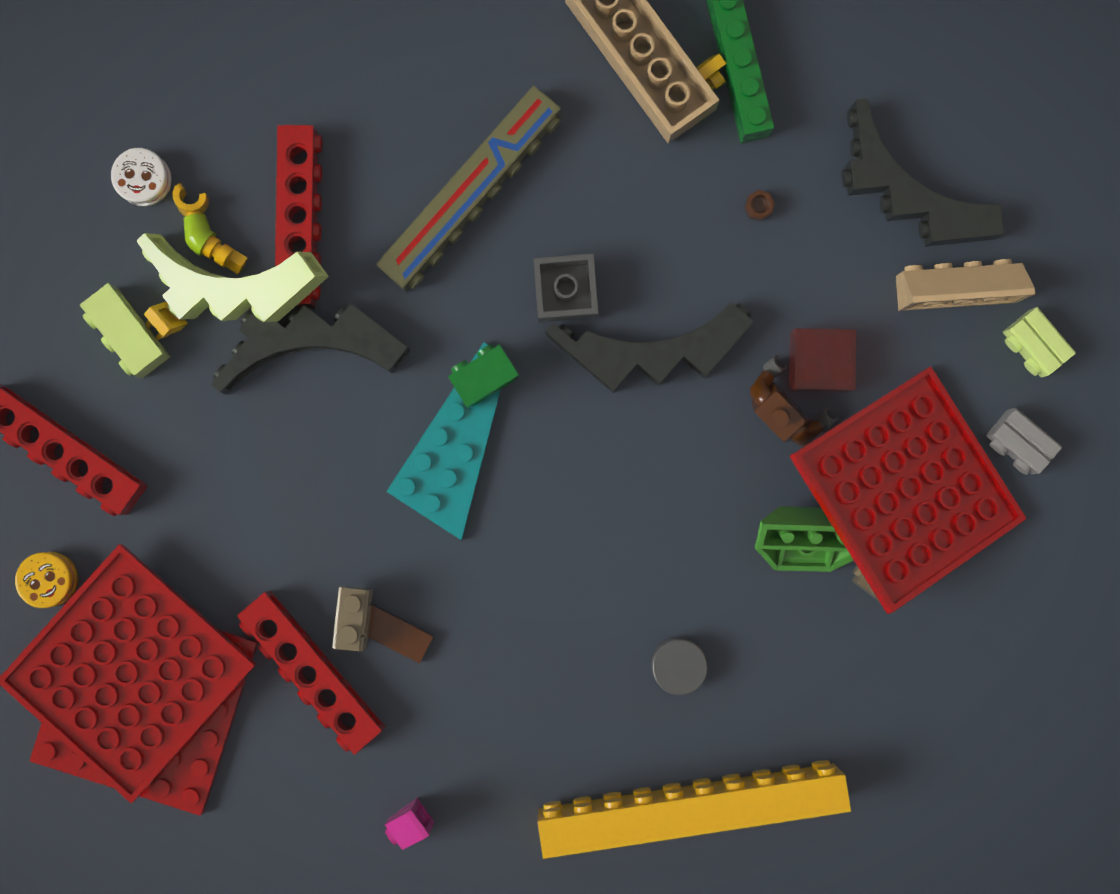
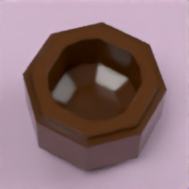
(759, 205)

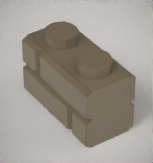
(352, 618)

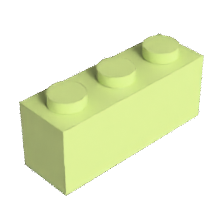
(123, 331)

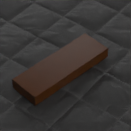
(398, 634)

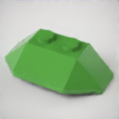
(800, 541)

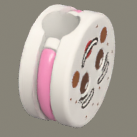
(141, 177)

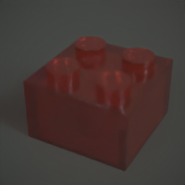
(822, 360)

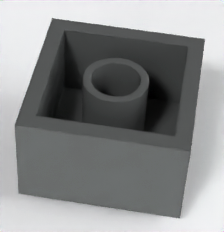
(566, 288)

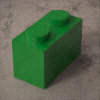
(483, 375)

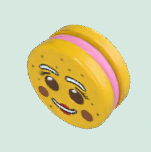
(46, 579)

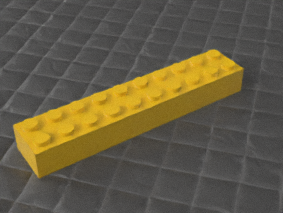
(692, 809)

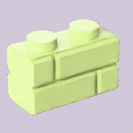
(1038, 343)

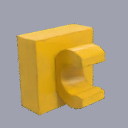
(710, 72)
(163, 320)

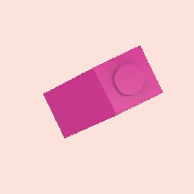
(409, 825)

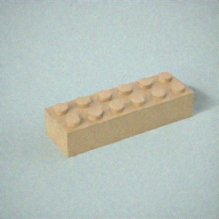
(648, 62)

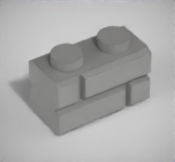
(1023, 442)

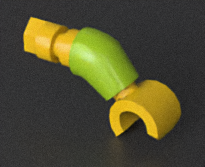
(200, 236)

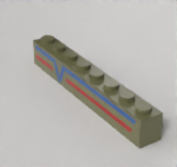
(470, 188)

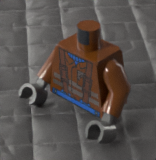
(780, 410)

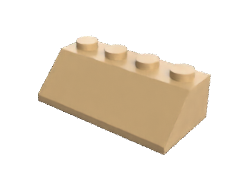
(962, 285)

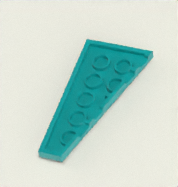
(447, 462)

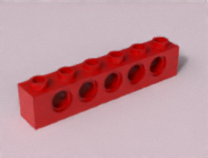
(290, 142)
(126, 487)
(327, 676)

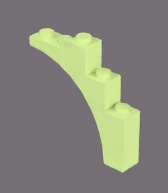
(195, 289)

